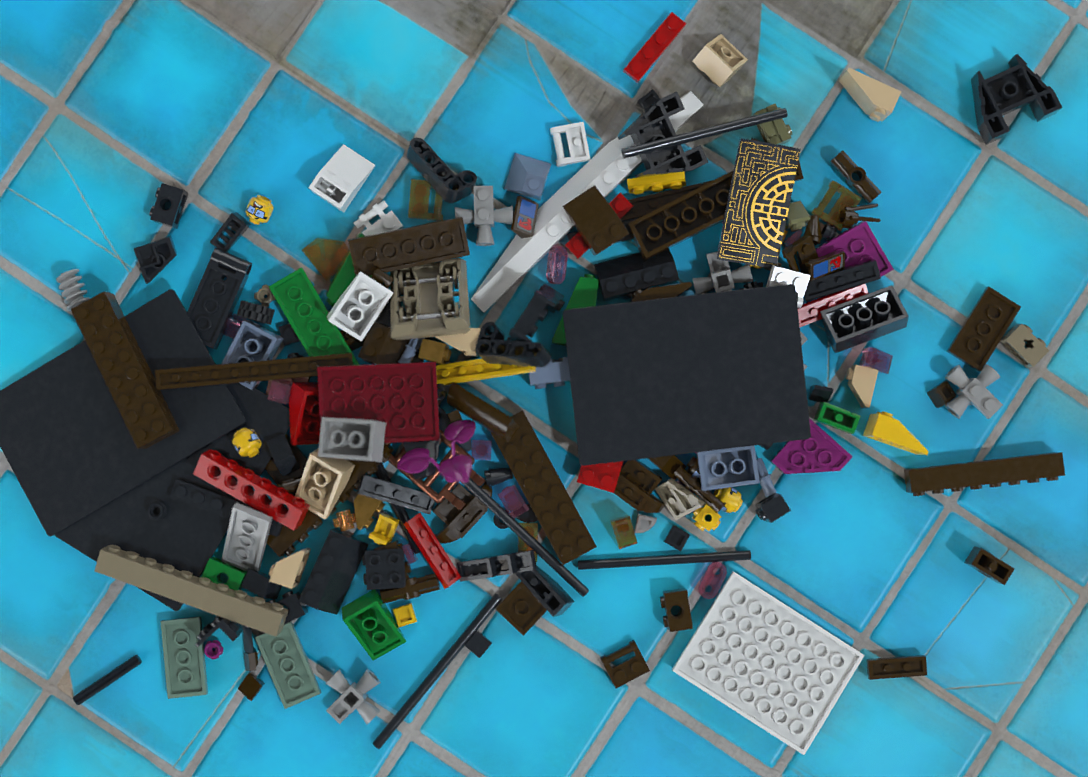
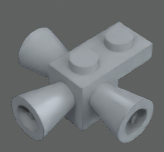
(485, 215)
(722, 277)
(973, 392)
(353, 696)

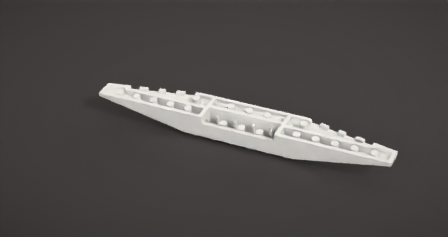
(552, 223)

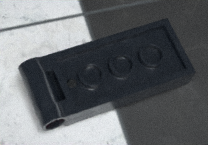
(218, 298)

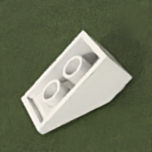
(359, 306)

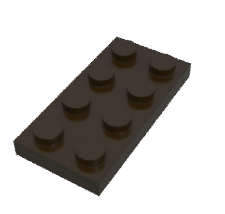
(983, 329)

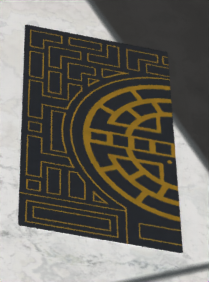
(758, 203)

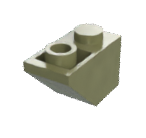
(796, 217)

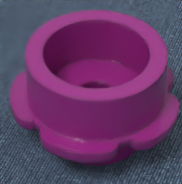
(213, 654)

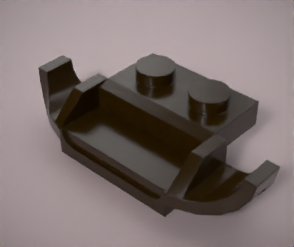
(636, 487)
(459, 521)

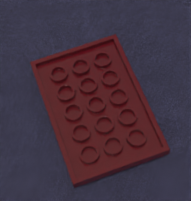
(388, 393)

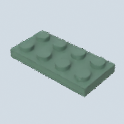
(182, 659)
(288, 666)

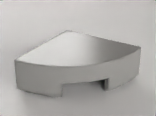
(644, 523)

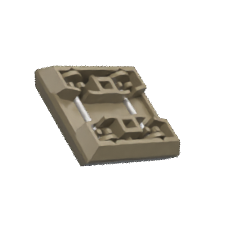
(430, 300)

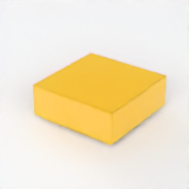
(405, 615)

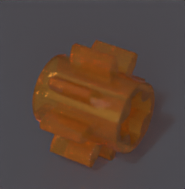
(344, 520)

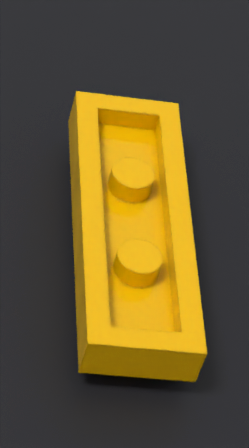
(656, 183)

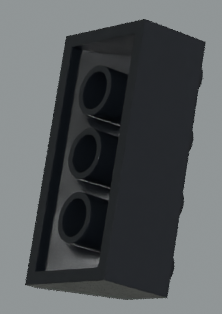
(631, 273)
(864, 319)
(333, 572)

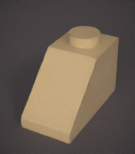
(862, 383)

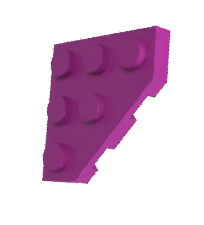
(858, 246)
(811, 455)

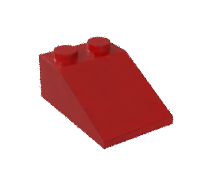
(304, 413)

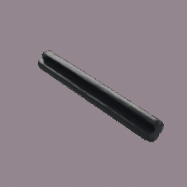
(107, 680)

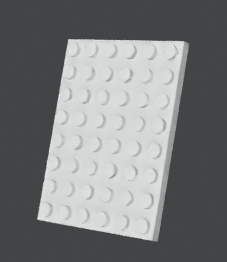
(768, 663)

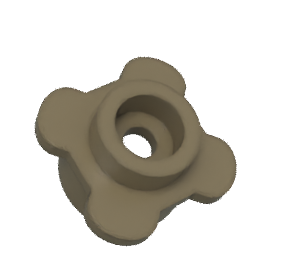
(260, 296)

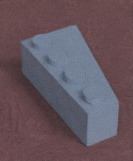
(555, 372)

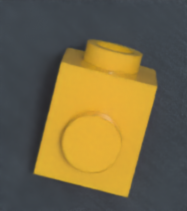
(384, 529)

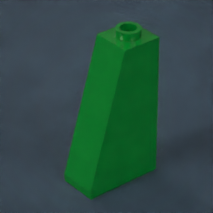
(342, 279)
(582, 296)

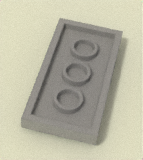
(246, 538)

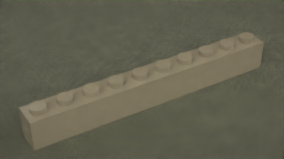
(191, 590)

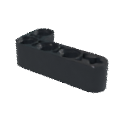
(437, 173)
(496, 350)

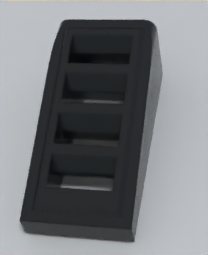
(225, 228)

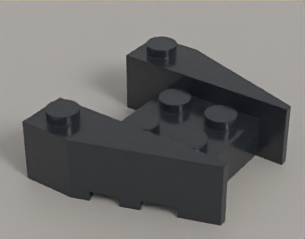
(1007, 93)
(656, 125)
(537, 309)

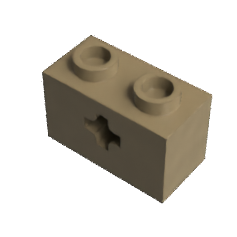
(1015, 344)

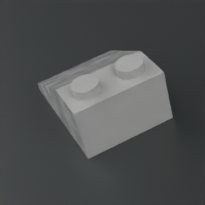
(352, 439)

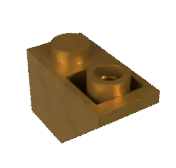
(434, 351)
(365, 508)

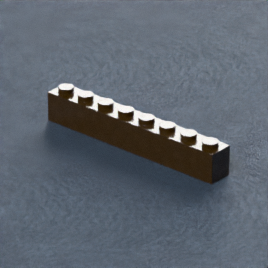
(983, 473)
(285, 543)

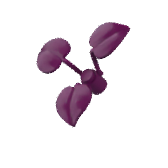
(452, 469)

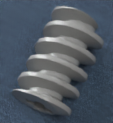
(71, 288)

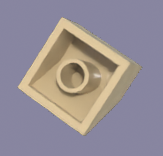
(719, 60)
(290, 569)

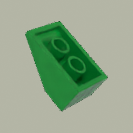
(372, 624)

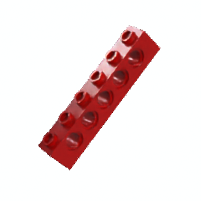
(241, 489)

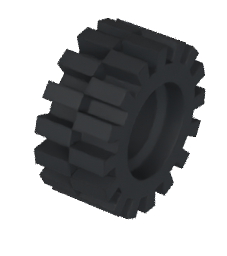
(255, 312)

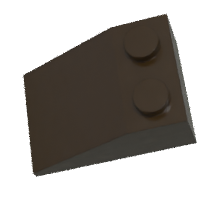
(595, 220)
(660, 292)
(382, 349)

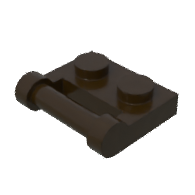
(804, 251)
(628, 669)

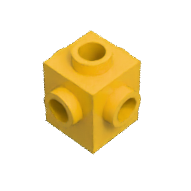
(699, 516)

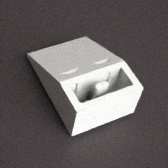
(342, 178)

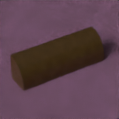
(481, 412)

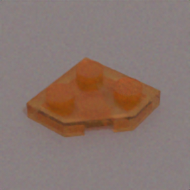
(326, 255)

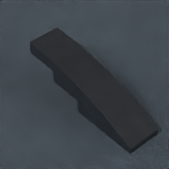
(497, 565)

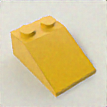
(892, 432)

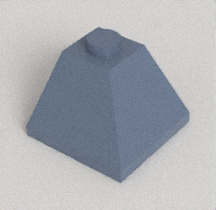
(527, 176)

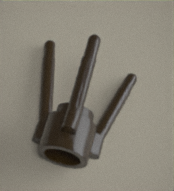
(849, 217)

